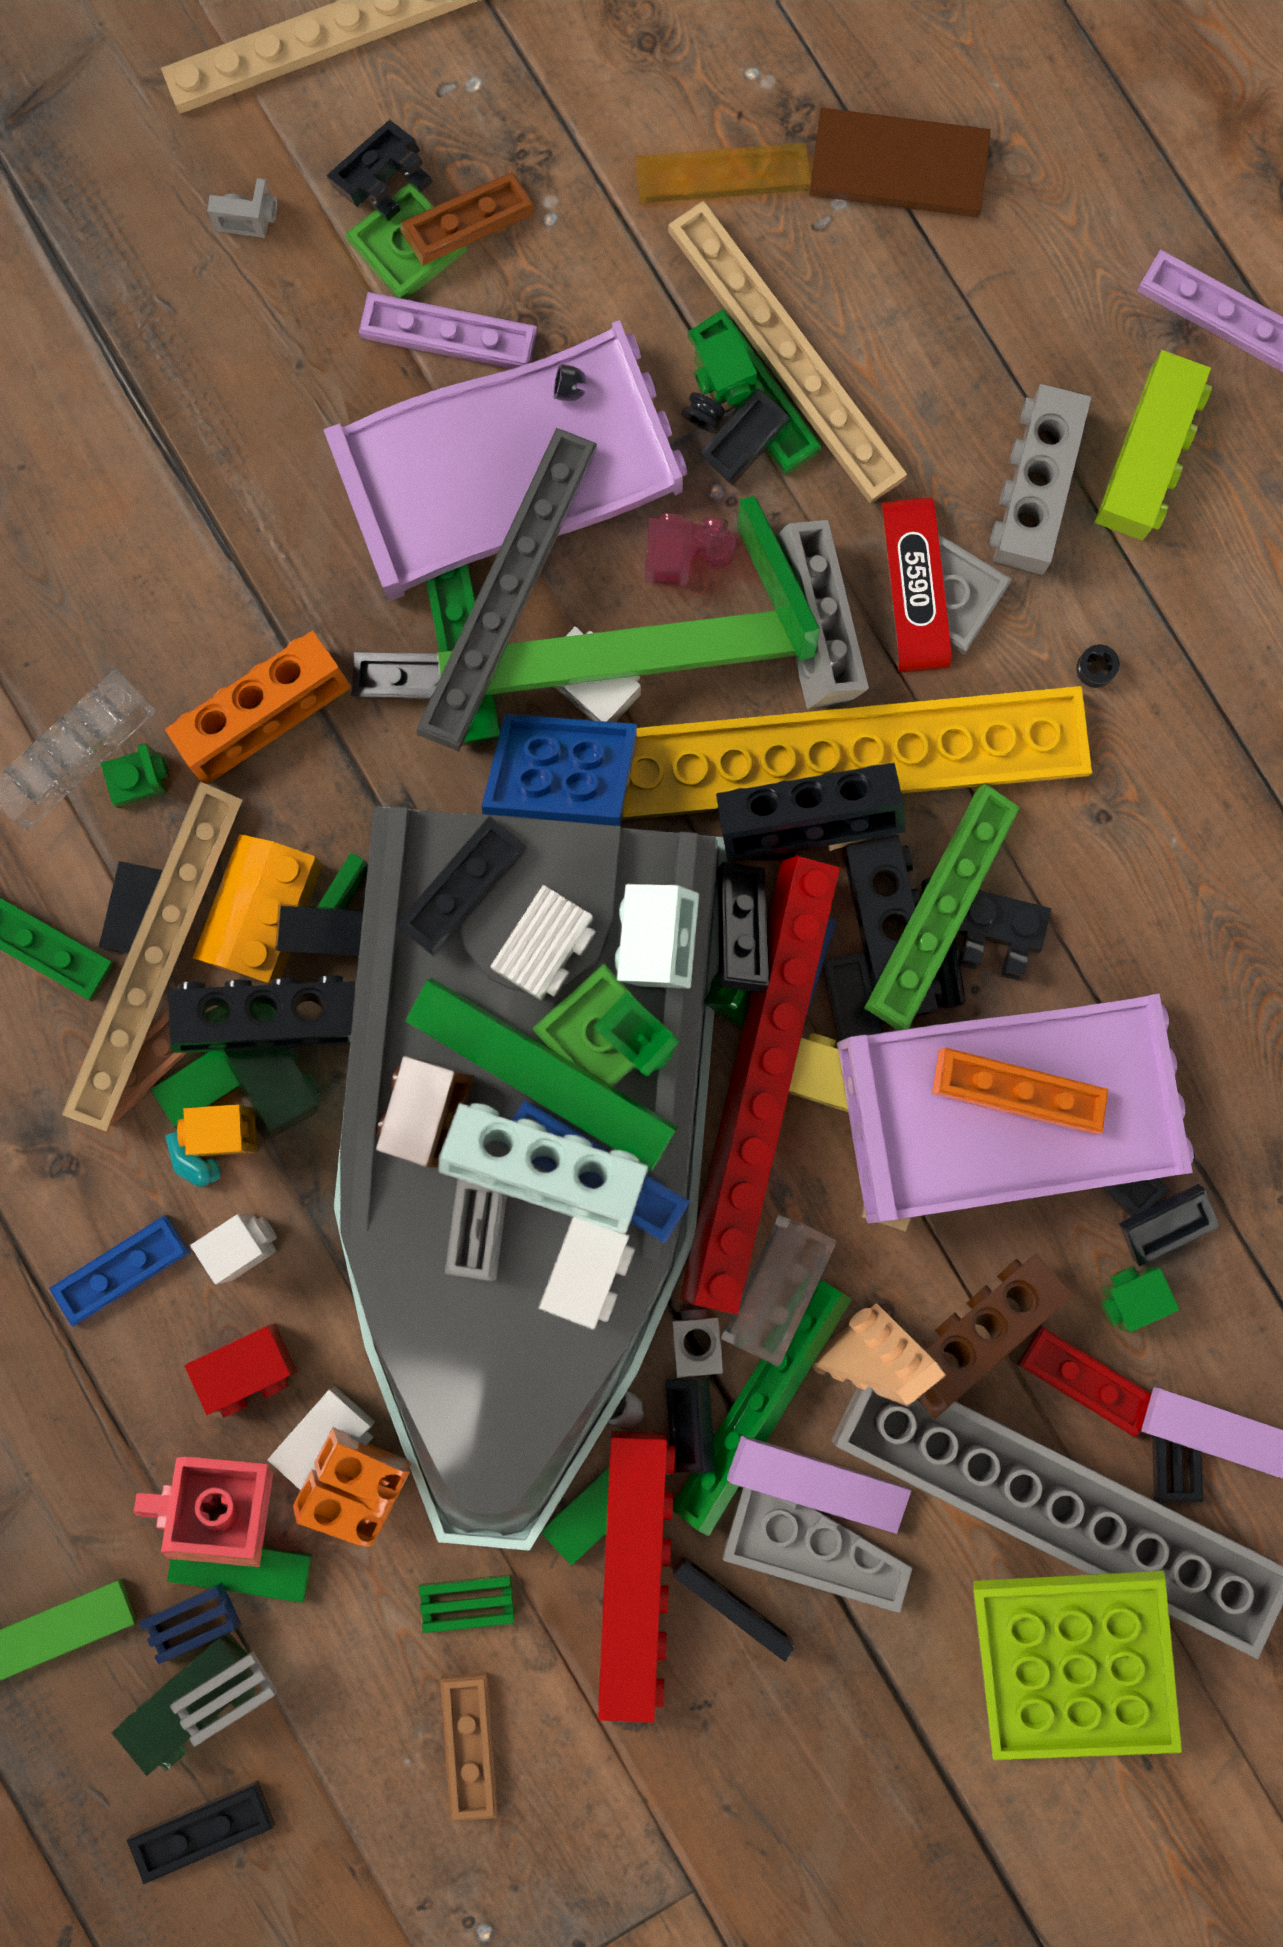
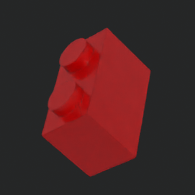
(241, 1369)

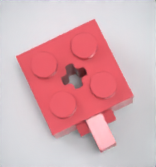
(198, 1488)

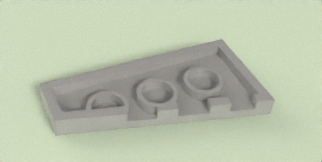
(813, 1551)

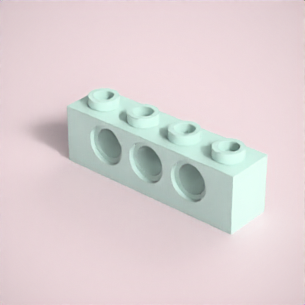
(558, 1190)

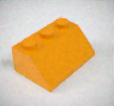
(245, 909)

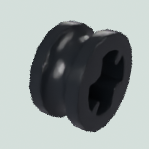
(703, 412)
(1100, 678)

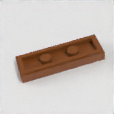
(467, 218)

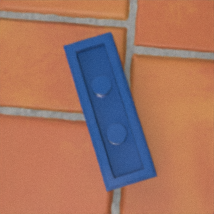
(119, 1270)

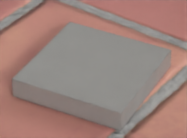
(970, 592)

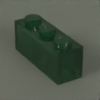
(270, 1078)
(154, 1732)

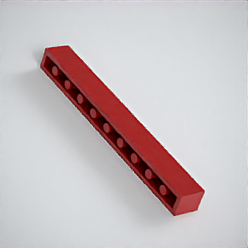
(759, 1087)

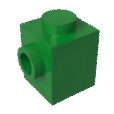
(724, 368)
(1137, 1298)

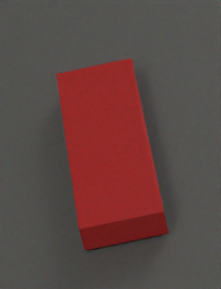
(1086, 1381)

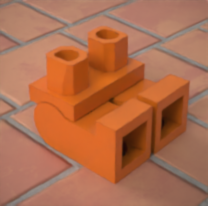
(350, 1489)

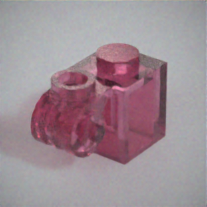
(676, 542)

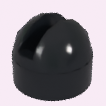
(566, 383)

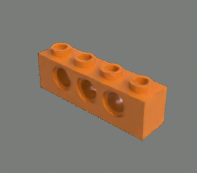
(252, 729)

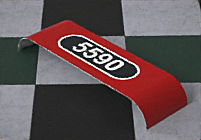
(917, 584)

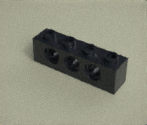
(811, 812)
(862, 864)
(241, 1031)

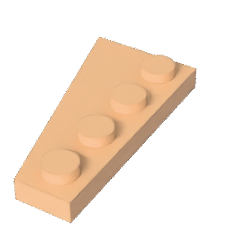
(879, 1356)

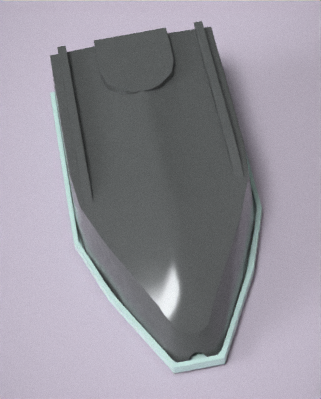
(475, 1376)

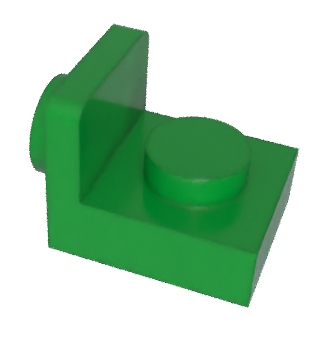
(135, 776)

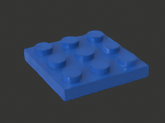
(561, 770)

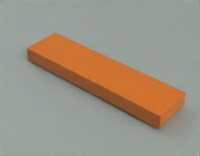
(1020, 1091)

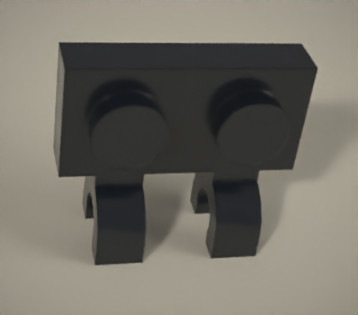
(373, 163)
(1004, 922)

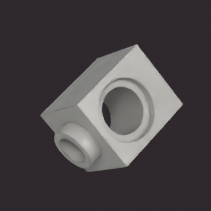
(703, 1363)

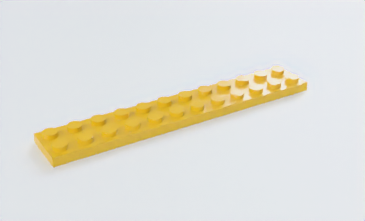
(931, 742)

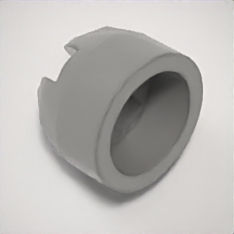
(628, 1412)

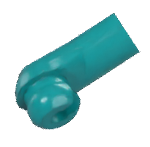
(191, 1167)

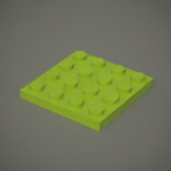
(1078, 1665)

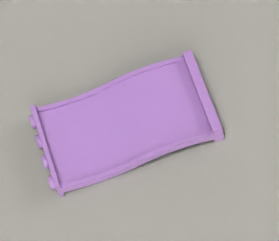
(451, 466)
(948, 1155)

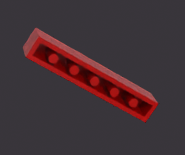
(633, 1576)

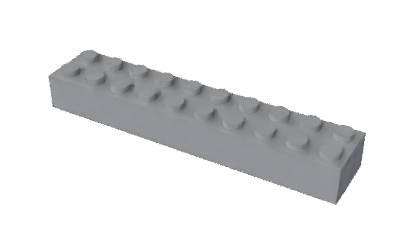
(1068, 1511)

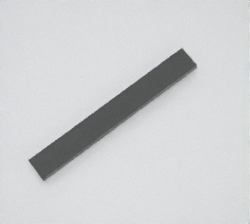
(506, 590)

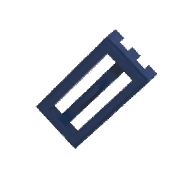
(159, 1637)

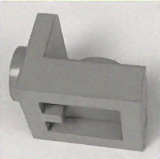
(242, 216)

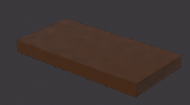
(900, 162)

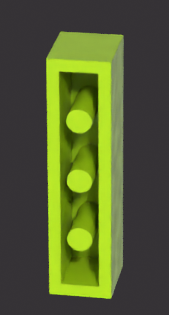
(1153, 446)

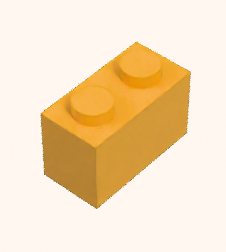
(218, 1130)

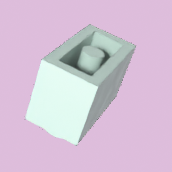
(657, 936)

